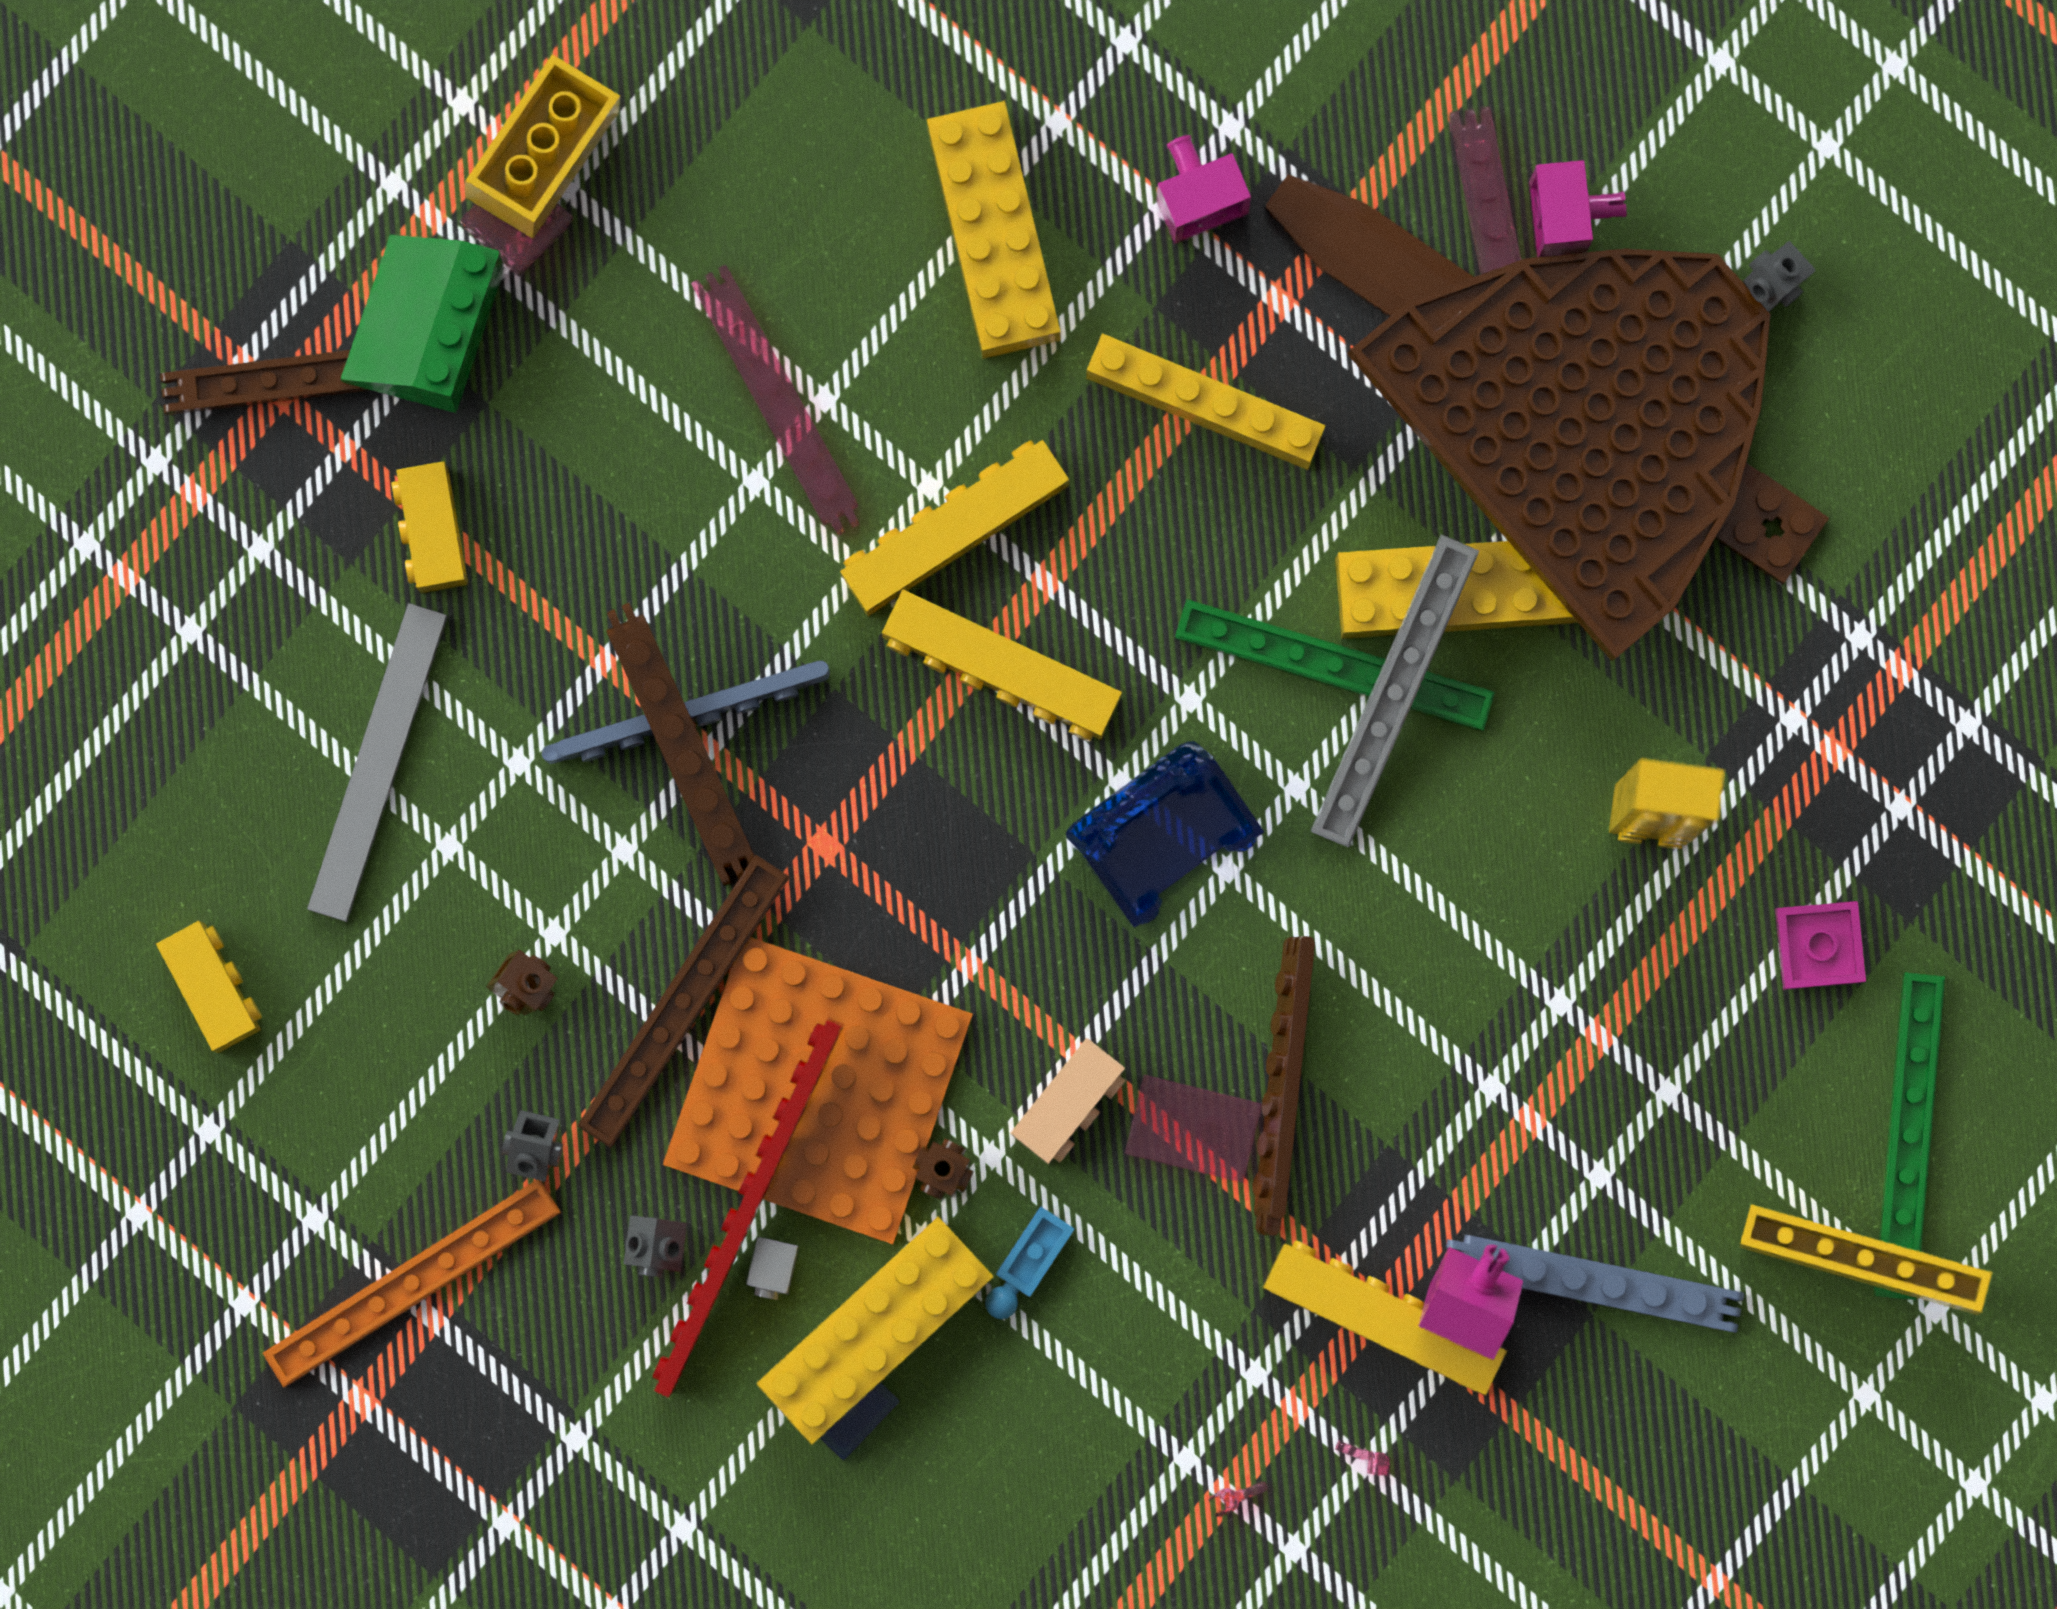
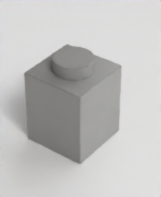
(772, 1268)

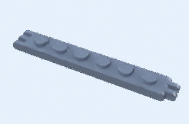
(702, 709)
(1612, 1284)

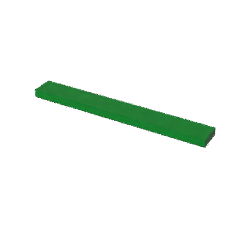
(1325, 662)
(1911, 1114)

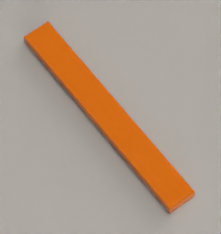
(411, 1283)

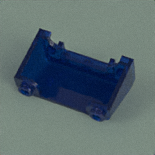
(1162, 829)

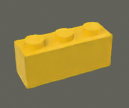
(430, 527)
(210, 985)

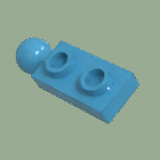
(1028, 1262)

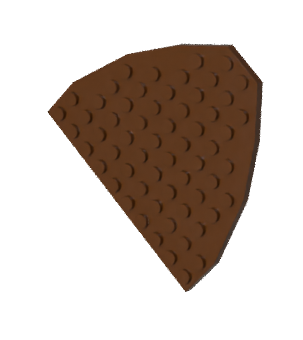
(1588, 415)

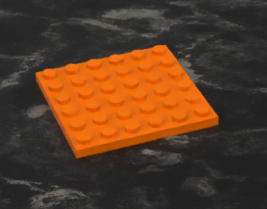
(867, 1111)

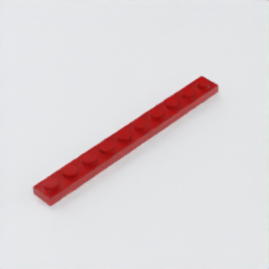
(739, 1221)

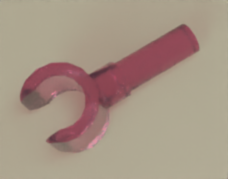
(1377, 1463)
(1233, 1498)

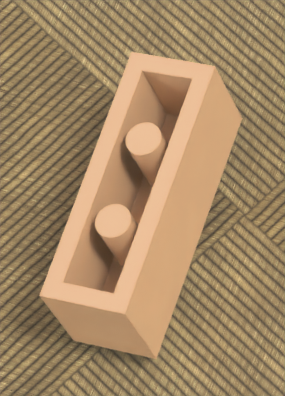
(1069, 1102)

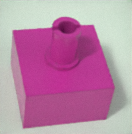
(1201, 193)
(1565, 209)
(1472, 1300)

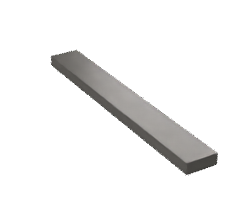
(1394, 690)
(377, 762)

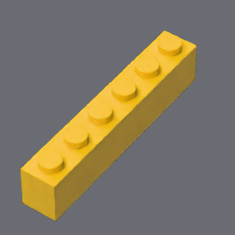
(1205, 401)
(954, 527)
(1001, 665)
(1865, 1260)
(1374, 1314)

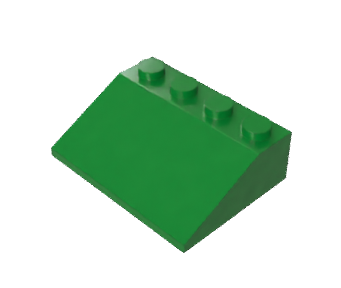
(424, 319)

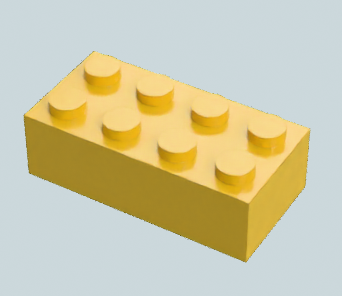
(542, 146)

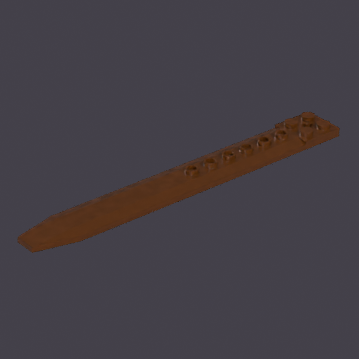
(1394, 267)

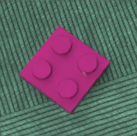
(1820, 945)

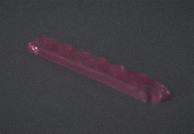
(1485, 189)
(777, 400)

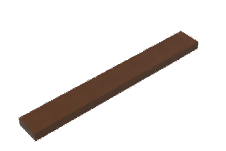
(683, 1001)

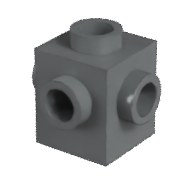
(1778, 276)
(529, 1153)
(655, 1245)

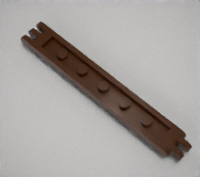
(256, 382)
(680, 742)
(1284, 1073)

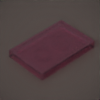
(1193, 1128)

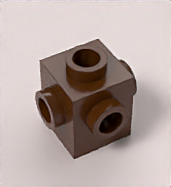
(523, 983)
(955, 1180)

